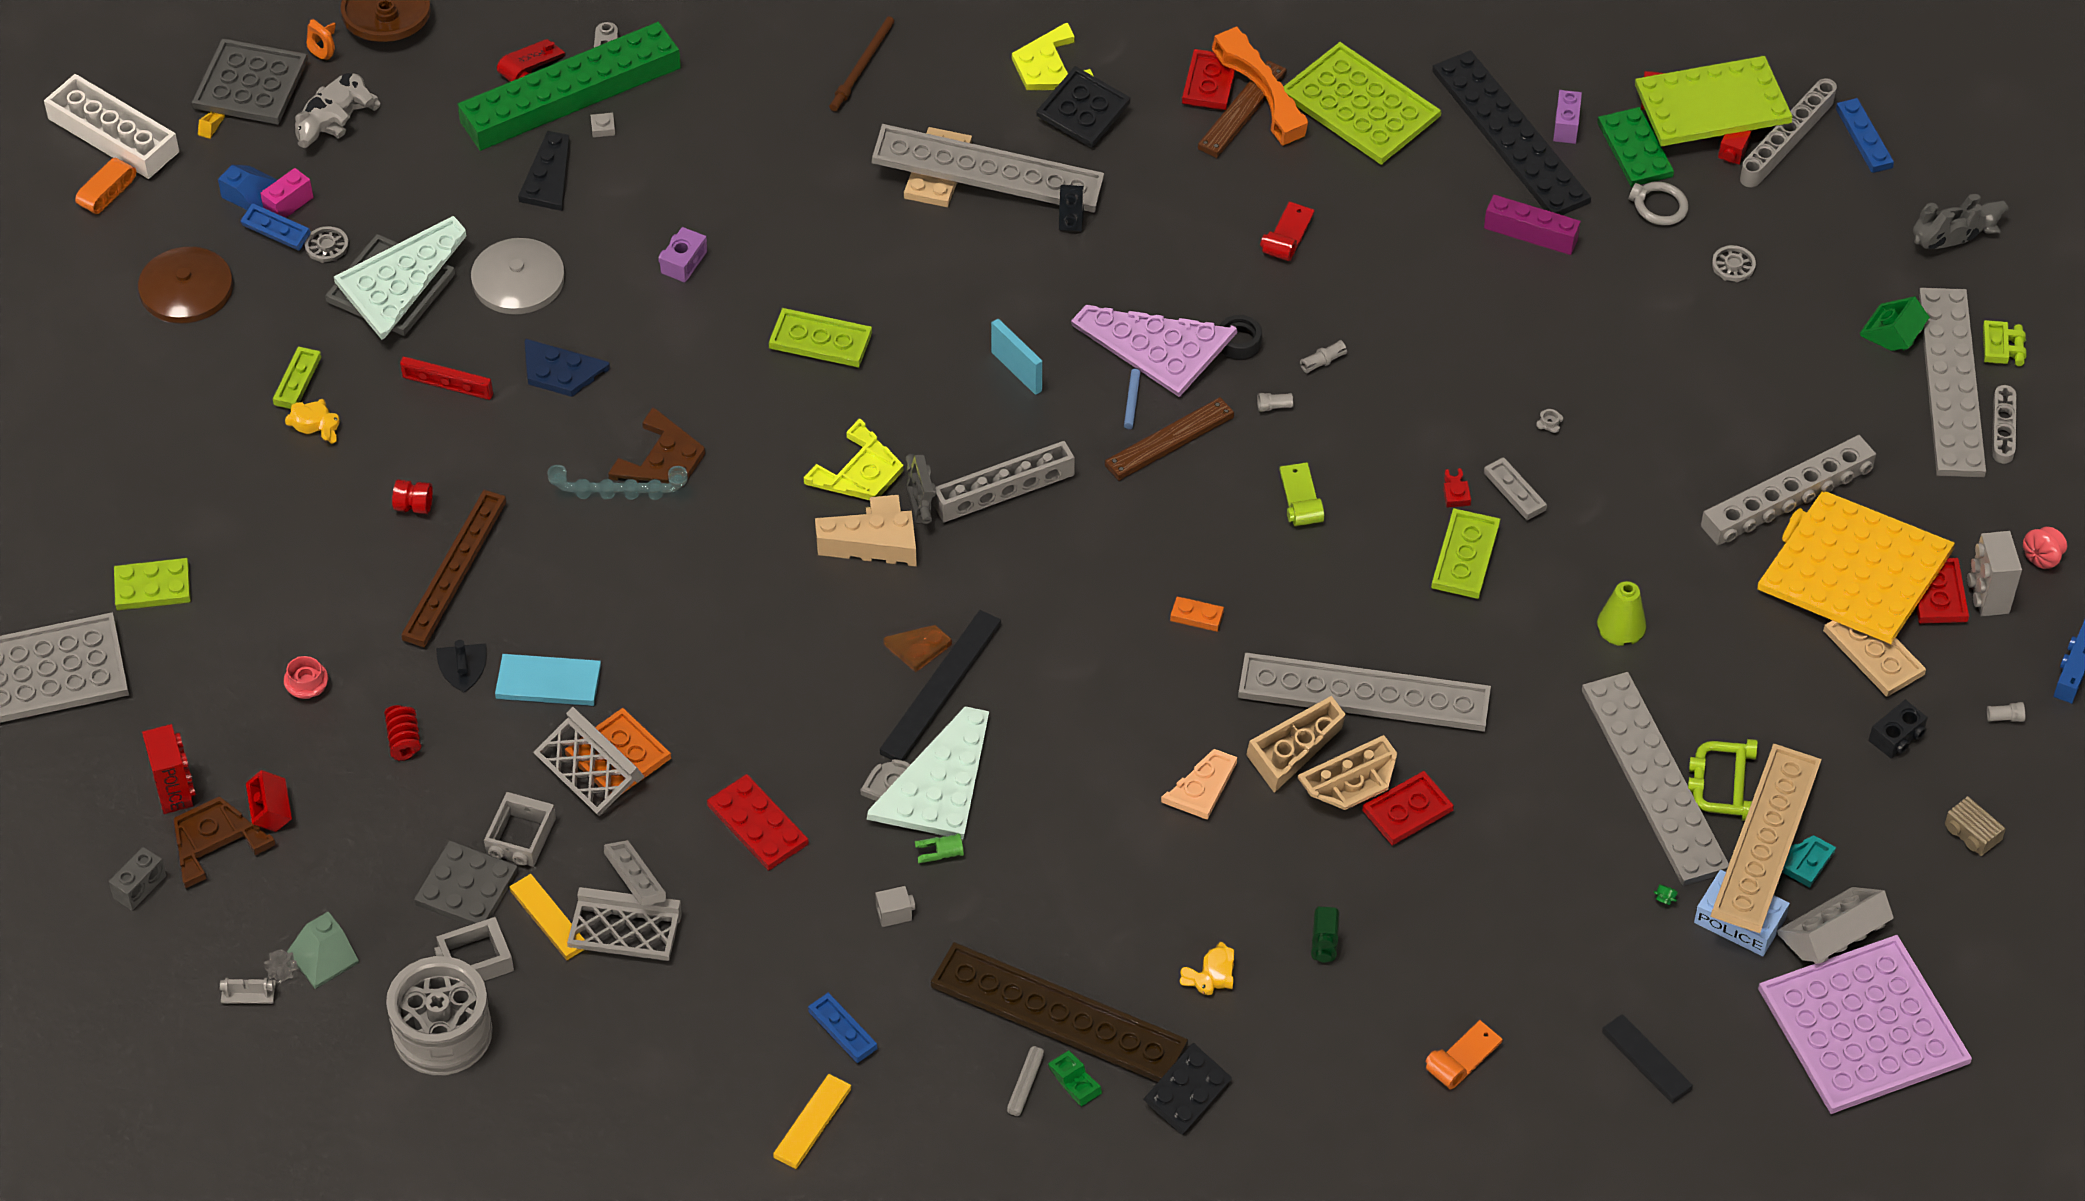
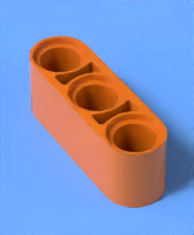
(105, 185)

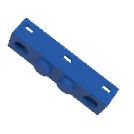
(2073, 668)

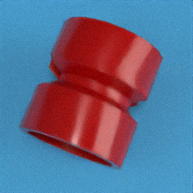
(412, 496)

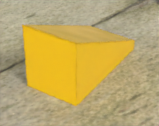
(209, 124)

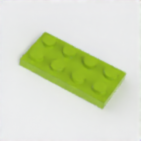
(820, 337)
(1465, 553)

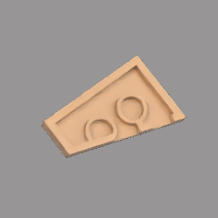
(1203, 786)

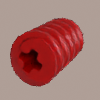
(402, 732)

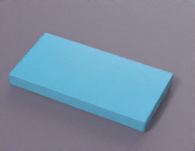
(548, 679)

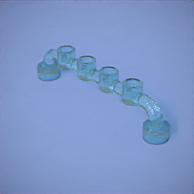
(676, 475)

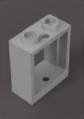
(526, 809)
(488, 928)

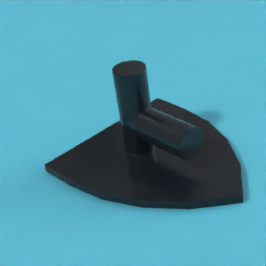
(462, 664)

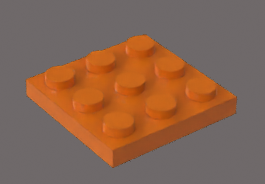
(631, 741)

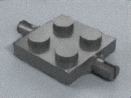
(920, 487)

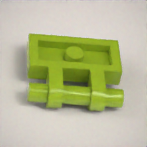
(1996, 343)

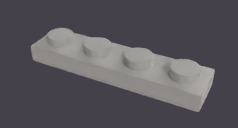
(634, 873)

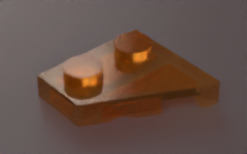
(918, 645)

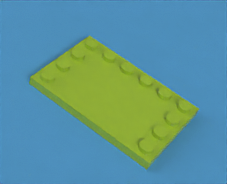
(1713, 100)
(1361, 103)

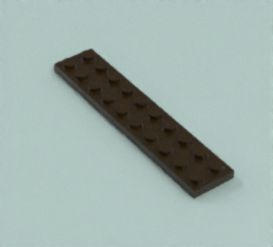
(1058, 1012)

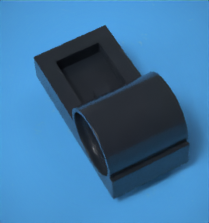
(1071, 208)

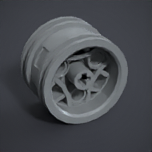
(440, 1033)

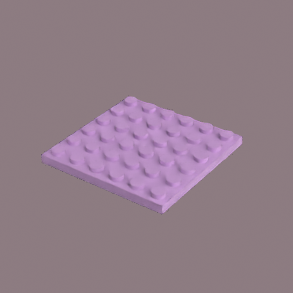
(1864, 1024)

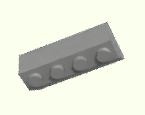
(1837, 923)

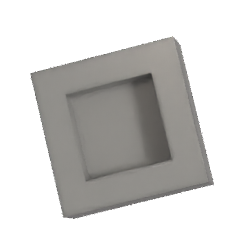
(602, 125)

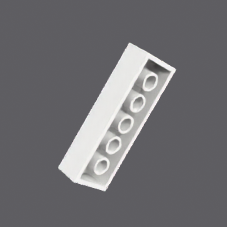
(111, 125)

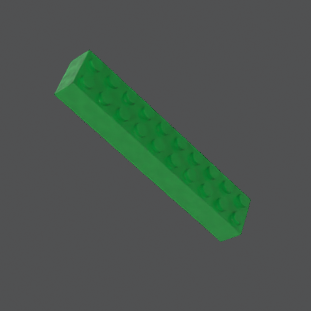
(569, 86)

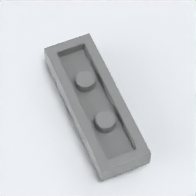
(1515, 488)

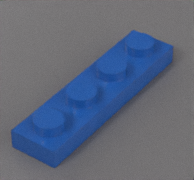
(1864, 135)

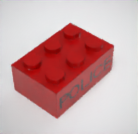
(169, 768)

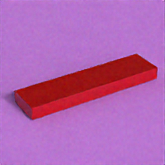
(446, 378)

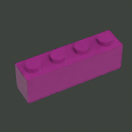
(1532, 224)

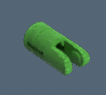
(945, 847)

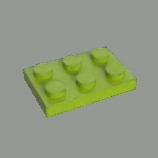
(152, 584)

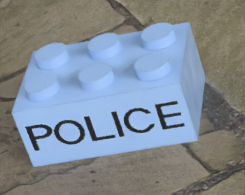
(1746, 938)

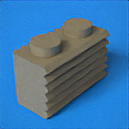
(1974, 826)

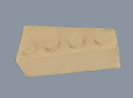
(868, 536)
(1294, 742)

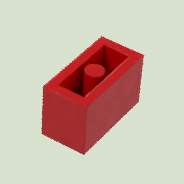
(268, 801)

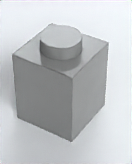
(894, 906)

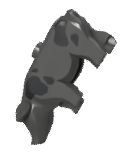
(1957, 224)

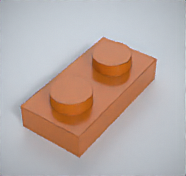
(1197, 614)

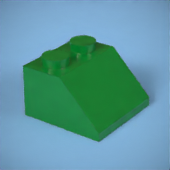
(1896, 324)

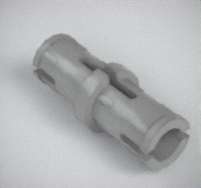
(1323, 356)

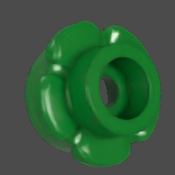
(1666, 894)

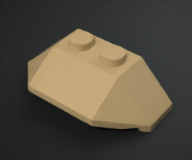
(1352, 775)

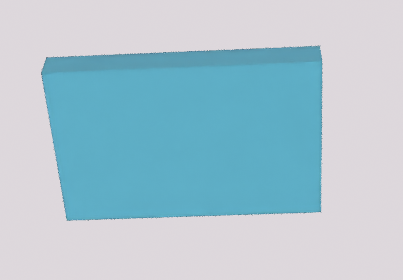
(1016, 356)

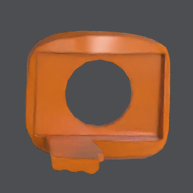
(316, 33)

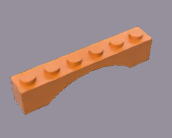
(1237, 53)

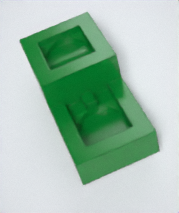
(1074, 1079)

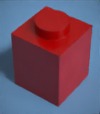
(1734, 146)

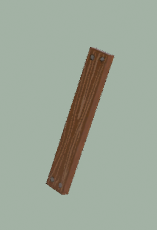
(1237, 115)
(1169, 438)

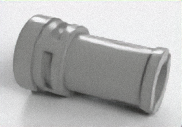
(1267, 402)
(2012, 712)

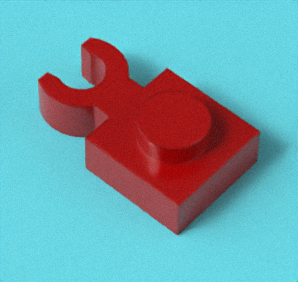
(1456, 490)

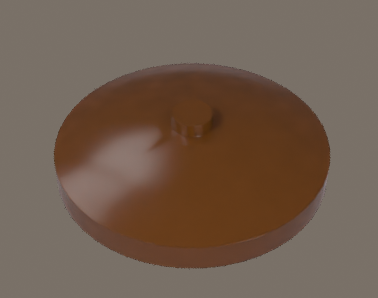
(384, 18)
(185, 284)

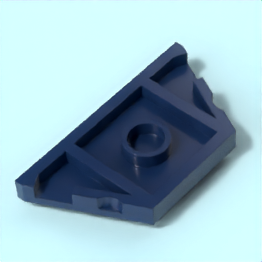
(560, 369)

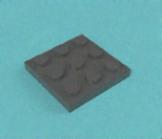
(465, 884)

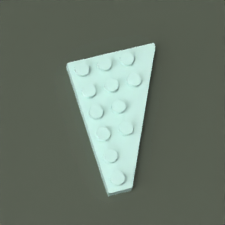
(393, 279)
(940, 783)

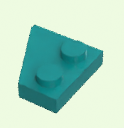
(1808, 860)

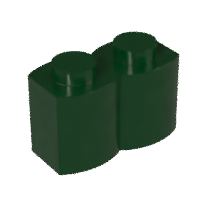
(1325, 934)

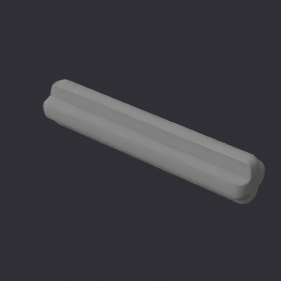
(1025, 1081)

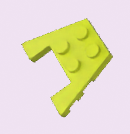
(1040, 62)
(867, 472)

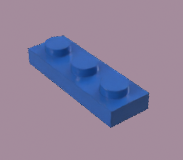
(275, 227)
(842, 1027)

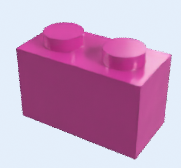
(287, 193)

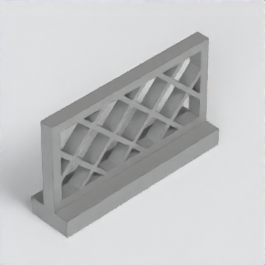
(603, 747)
(628, 908)

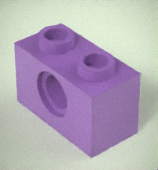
(1567, 116)
(683, 254)

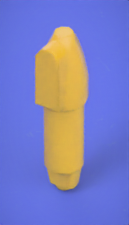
(1794, 521)

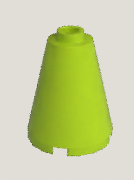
(1623, 615)

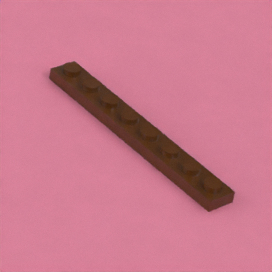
(453, 568)

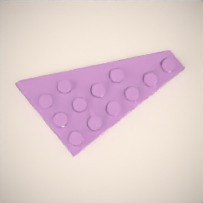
(1159, 347)

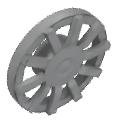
(326, 244)
(1733, 263)

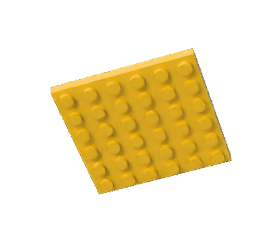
(1856, 566)

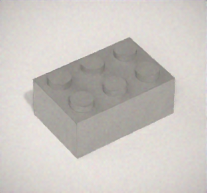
(1994, 573)

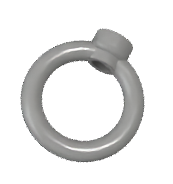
(1638, 196)

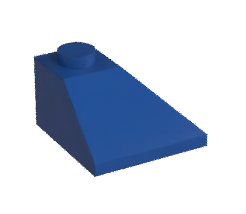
(243, 185)

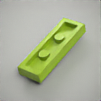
(297, 377)

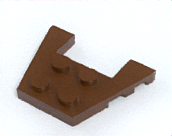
(671, 450)
(210, 828)

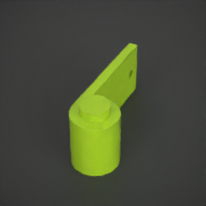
(1301, 495)

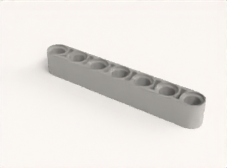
(1786, 136)

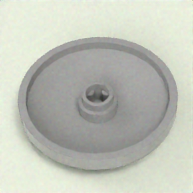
(517, 276)

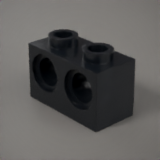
(1901, 723)

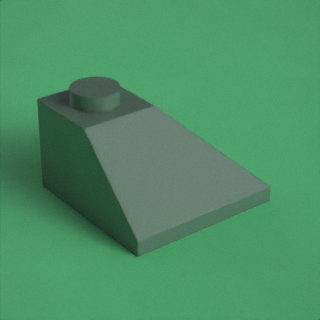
(322, 950)

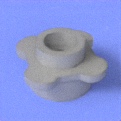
(1550, 420)

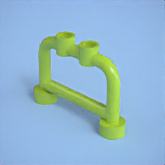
(1696, 784)

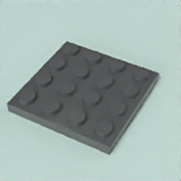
(250, 81)
(423, 301)

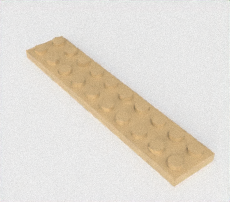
(1766, 838)

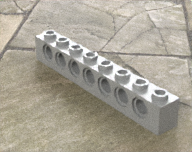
(1788, 490)

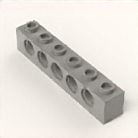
(1004, 481)

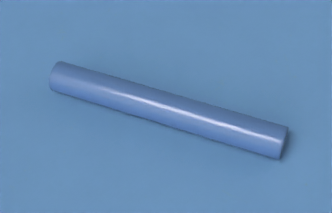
(1132, 399)

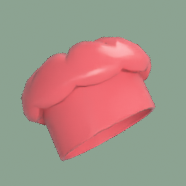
(2044, 547)
(305, 677)

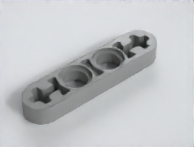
(2006, 424)

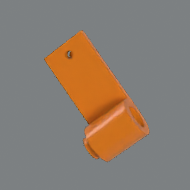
(1463, 1056)

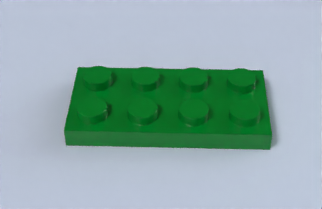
(1635, 146)

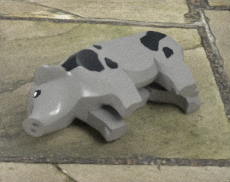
(332, 108)

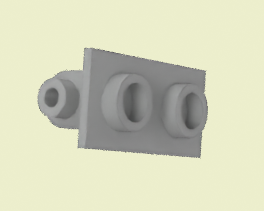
(247, 990)

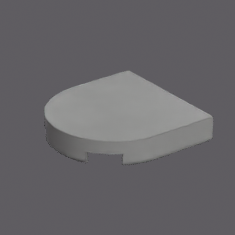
(882, 778)

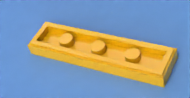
(545, 914)
(812, 1121)

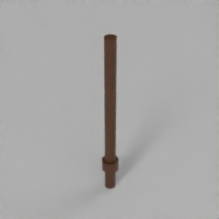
(844, 90)

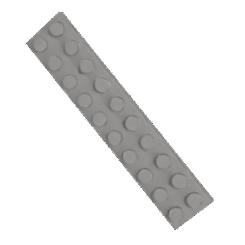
(982, 166)
(1952, 383)
(1365, 691)
(1655, 778)

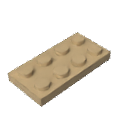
(929, 188)
(1883, 663)

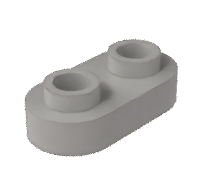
(604, 33)

